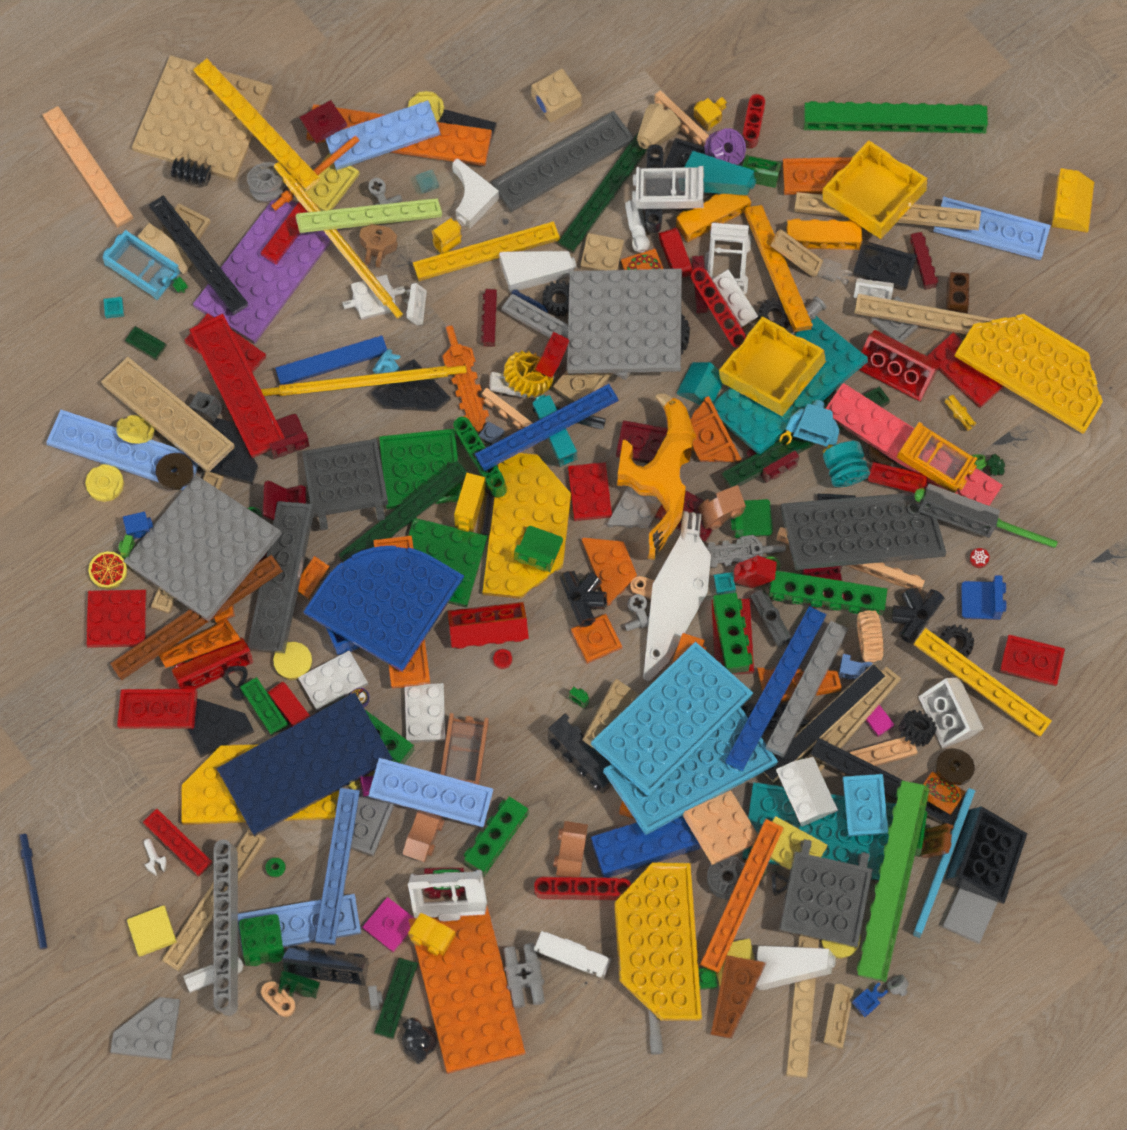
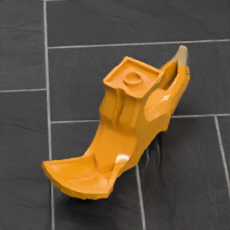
(662, 474)

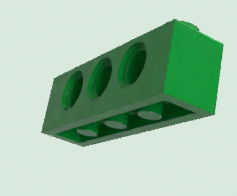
(730, 603)
(403, 748)
(509, 808)

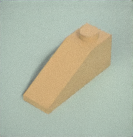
(165, 246)

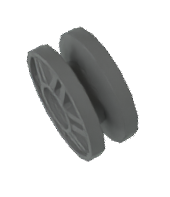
(715, 882)

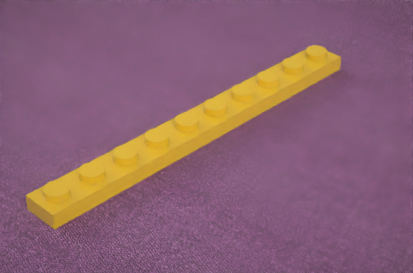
(256, 124)

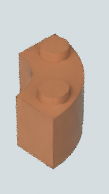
(726, 505)
(422, 836)
(572, 847)

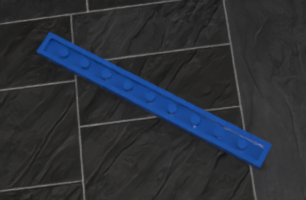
(775, 689)

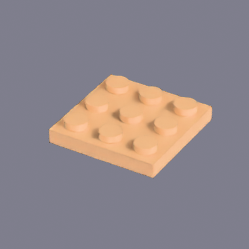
(721, 827)

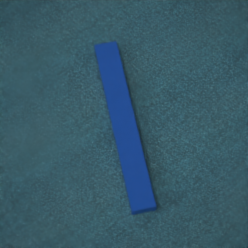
(546, 427)

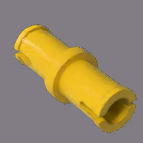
(960, 412)

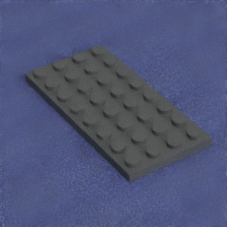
(860, 531)

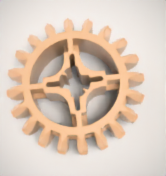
(870, 636)

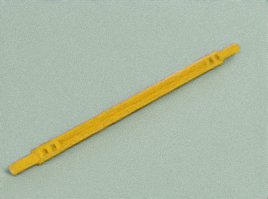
(340, 243)
(364, 380)

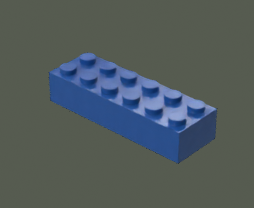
(631, 849)

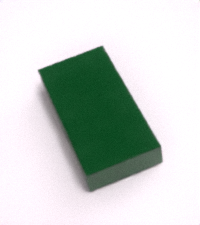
(145, 343)

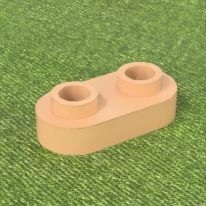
(646, 590)
(278, 999)

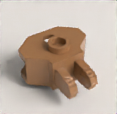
(377, 243)

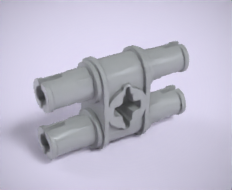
(514, 975)

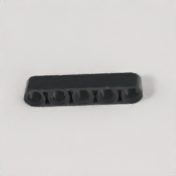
(654, 214)

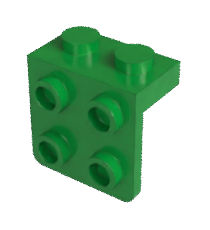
(754, 520)
(538, 548)
(261, 940)

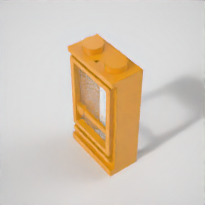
(937, 458)

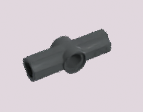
(776, 627)

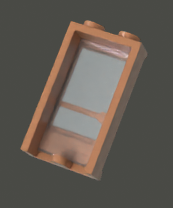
(464, 749)

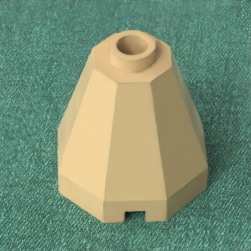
(657, 126)

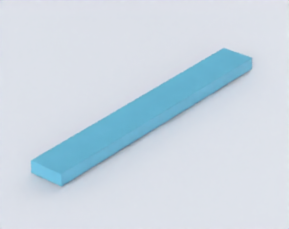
(943, 864)

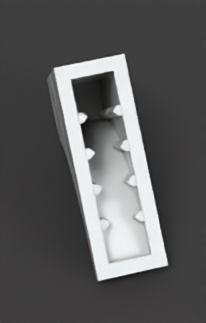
(478, 195)

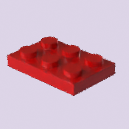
(589, 491)
(1032, 660)

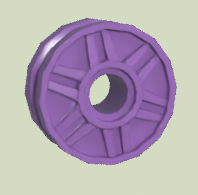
(734, 145)

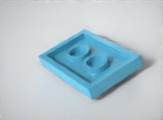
(865, 805)

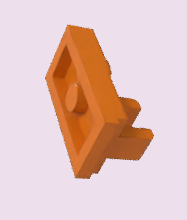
(312, 576)

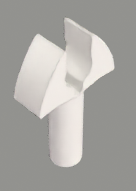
(153, 857)

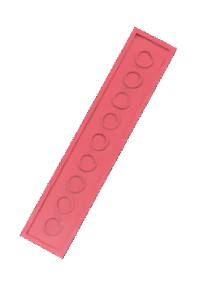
(889, 435)

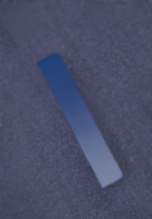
(331, 360)

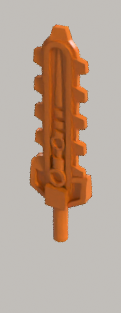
(468, 390)

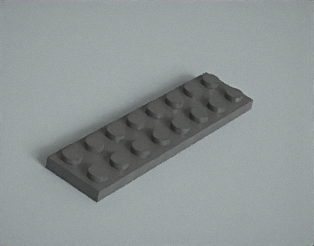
(562, 161)
(278, 596)

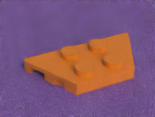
(712, 438)
(610, 564)

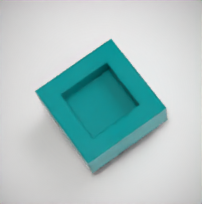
(113, 307)
(724, 583)

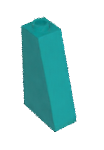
(722, 176)
(560, 442)

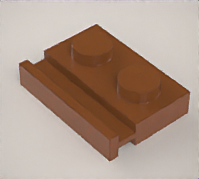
(936, 841)

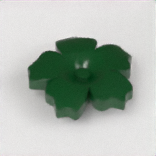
(996, 465)

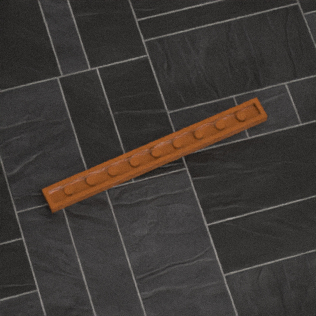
(190, 622)

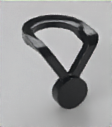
(237, 694)
(774, 874)

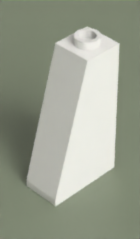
(535, 268)
(792, 965)

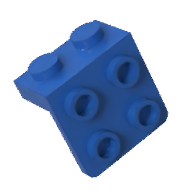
(983, 599)

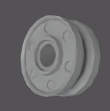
(265, 182)

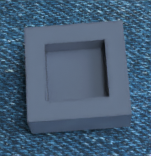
(491, 433)

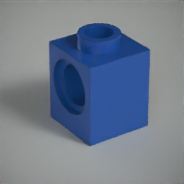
(137, 525)

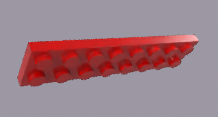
(237, 385)

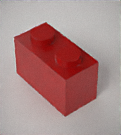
(552, 354)
(755, 572)

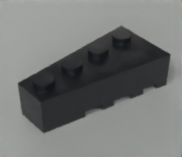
(576, 751)

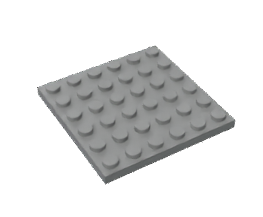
(625, 321)
(202, 547)

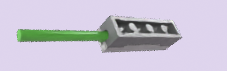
(968, 514)

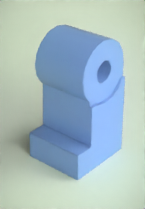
(852, 669)

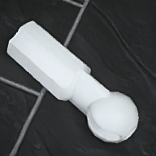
(637, 225)
(204, 976)

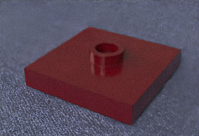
(323, 121)

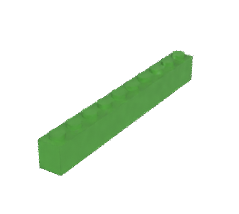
(893, 881)

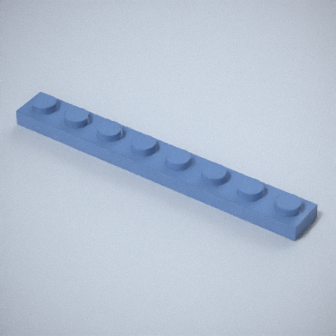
(337, 866)

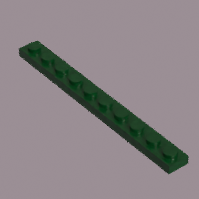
(754, 465)

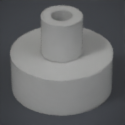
(898, 985)

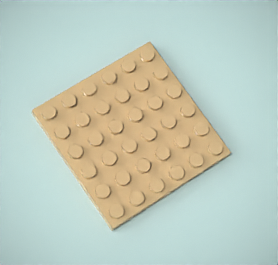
(194, 123)

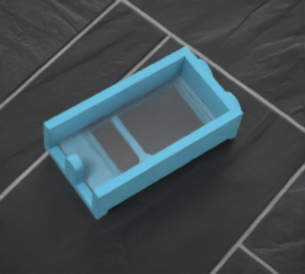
(141, 264)

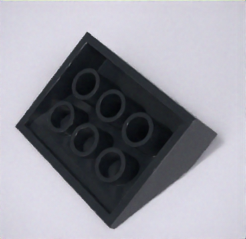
(986, 855)
(326, 966)

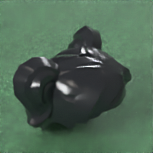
(414, 1040)

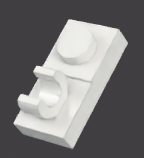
(873, 288)
(416, 303)
(498, 384)

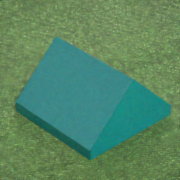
(700, 381)

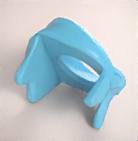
(386, 363)

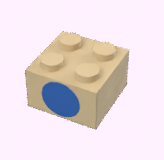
(556, 95)

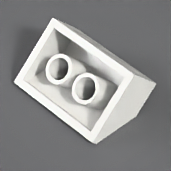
(951, 711)
(806, 790)

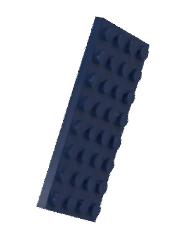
(304, 764)

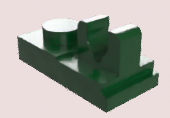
(302, 985)

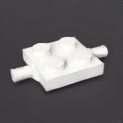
(367, 302)

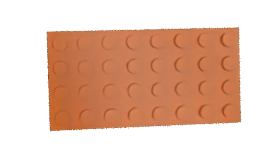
(470, 996)

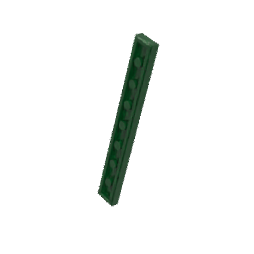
(602, 196)
(409, 510)

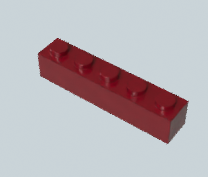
(923, 260)
(700, 304)
(489, 318)

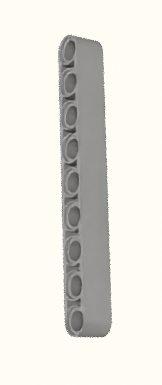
(229, 935)

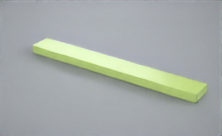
(368, 215)

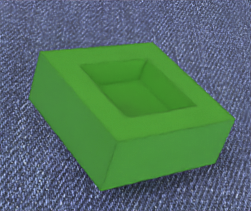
(126, 546)

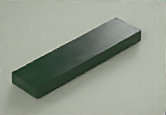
(396, 998)

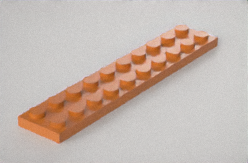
(454, 142)

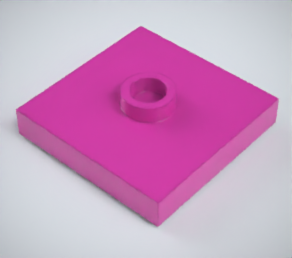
(389, 924)

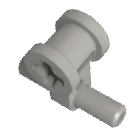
(380, 194)
(643, 620)

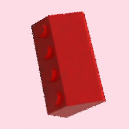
(898, 365)
(488, 625)
(211, 666)

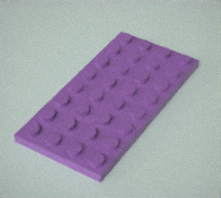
(260, 280)

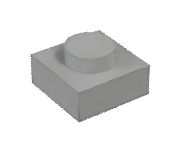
(375, 998)

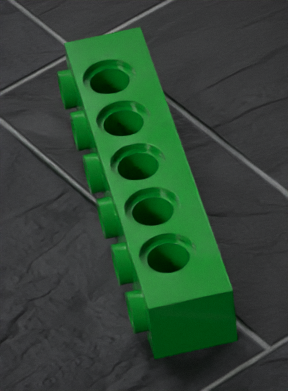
(818, 585)

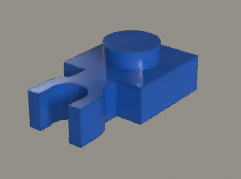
(868, 1001)

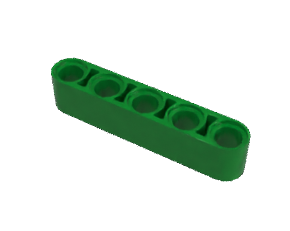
(468, 435)

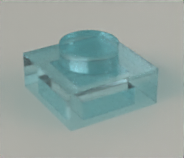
(427, 181)

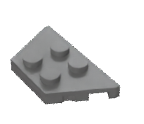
(635, 510)

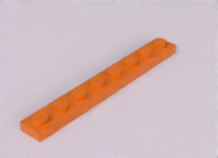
(741, 896)

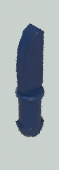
(527, 298)

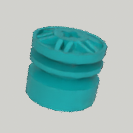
(846, 464)

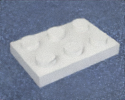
(332, 681)
(425, 713)

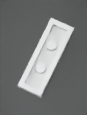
(735, 297)

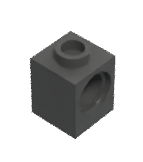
(206, 406)

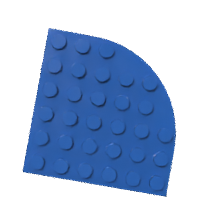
(385, 600)

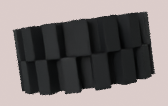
(550, 304)
(774, 306)
(961, 633)
(919, 736)

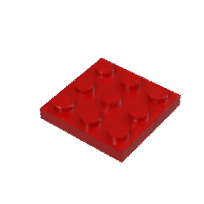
(116, 618)

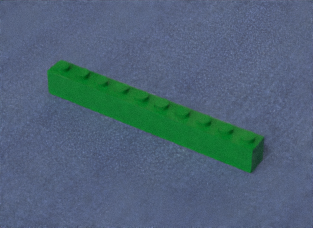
(895, 117)

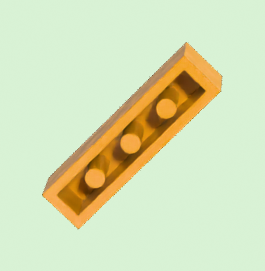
(717, 210)
(826, 234)

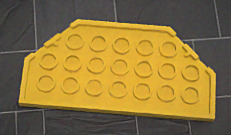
(1035, 366)
(532, 499)
(210, 802)
(660, 942)

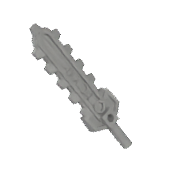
(744, 549)

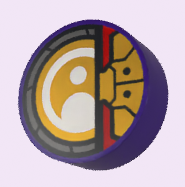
(362, 695)

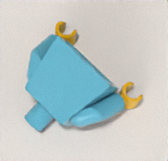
(813, 425)

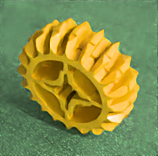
(523, 377)

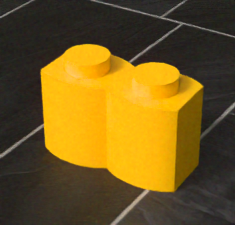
(447, 236)
(431, 934)

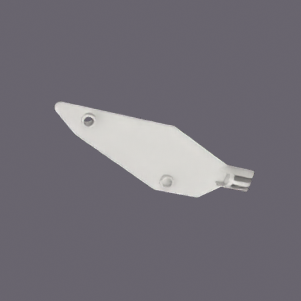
(676, 594)

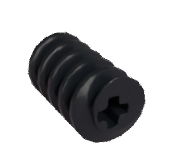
(191, 172)

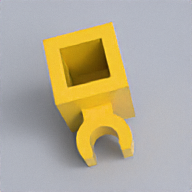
(708, 113)

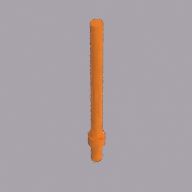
(287, 196)

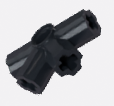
(589, 596)
(914, 606)

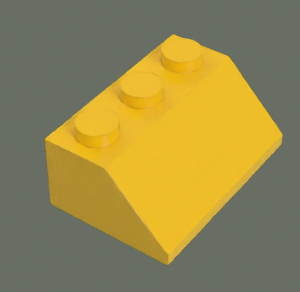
(1072, 201)

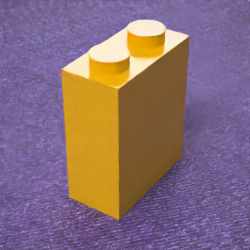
(470, 502)

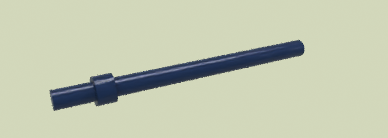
(27, 854)

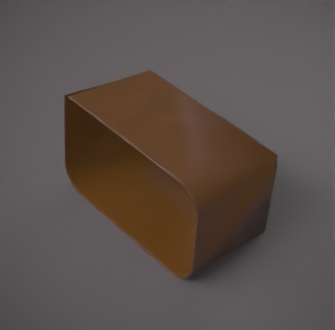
(951, 305)

